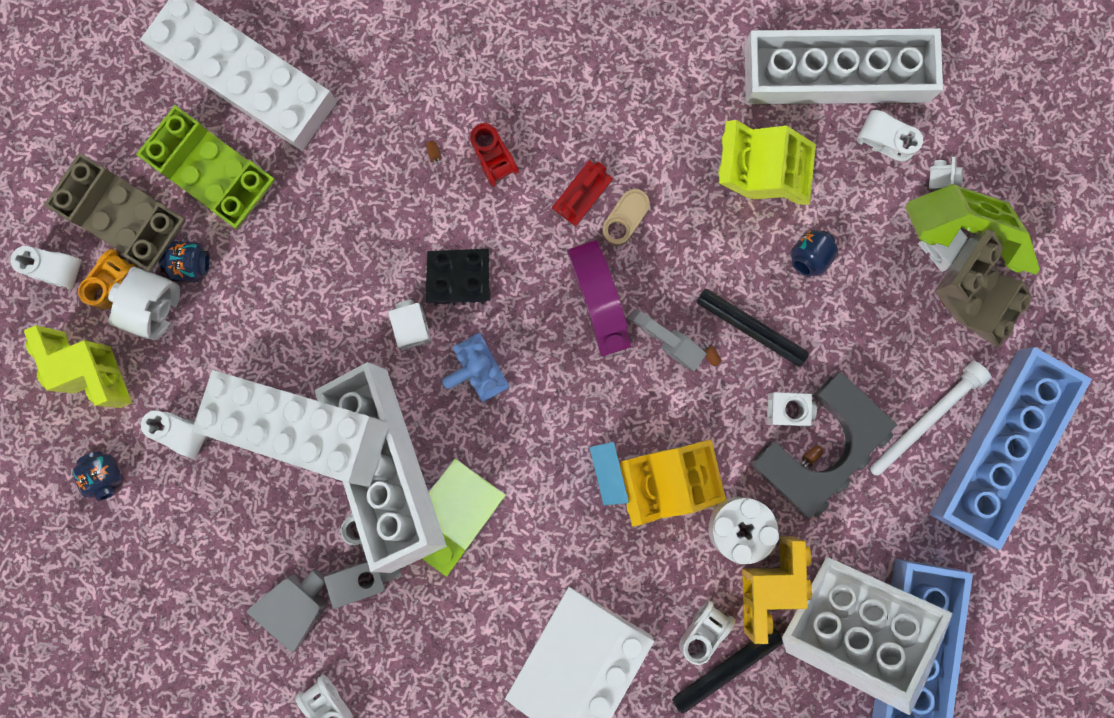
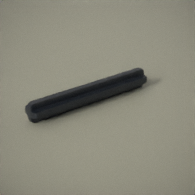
(752, 327)
(725, 672)

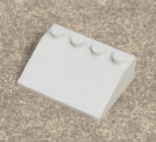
(868, 634)
(580, 662)

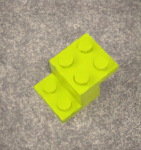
(767, 162)
(77, 367)

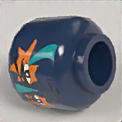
(814, 253)
(185, 261)
(97, 475)

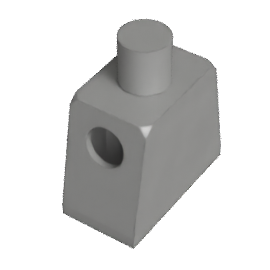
(344, 585)
(291, 609)

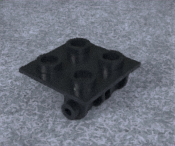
(457, 276)

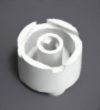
(143, 303)
(760, 536)

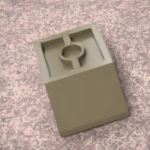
(115, 212)
(980, 294)

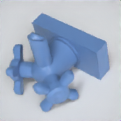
(478, 367)

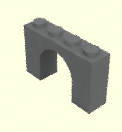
(864, 430)

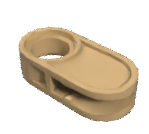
(629, 213)

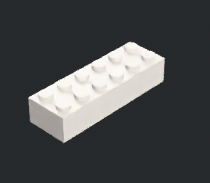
(843, 66)
(239, 71)
(291, 428)
(396, 510)

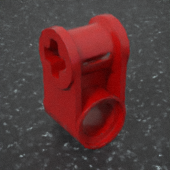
(494, 159)

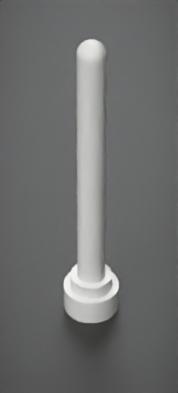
(974, 376)

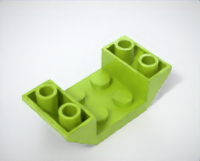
(205, 167)
(943, 212)

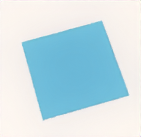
(609, 474)

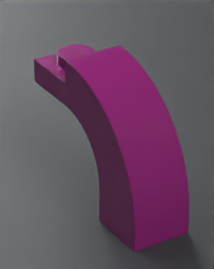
(600, 297)

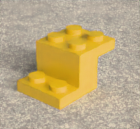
(672, 482)
(776, 588)

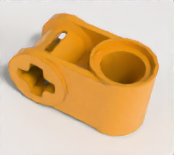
(104, 276)

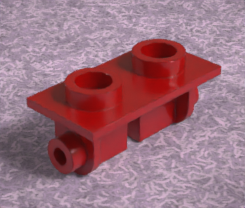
(582, 192)

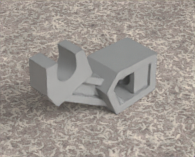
(674, 344)

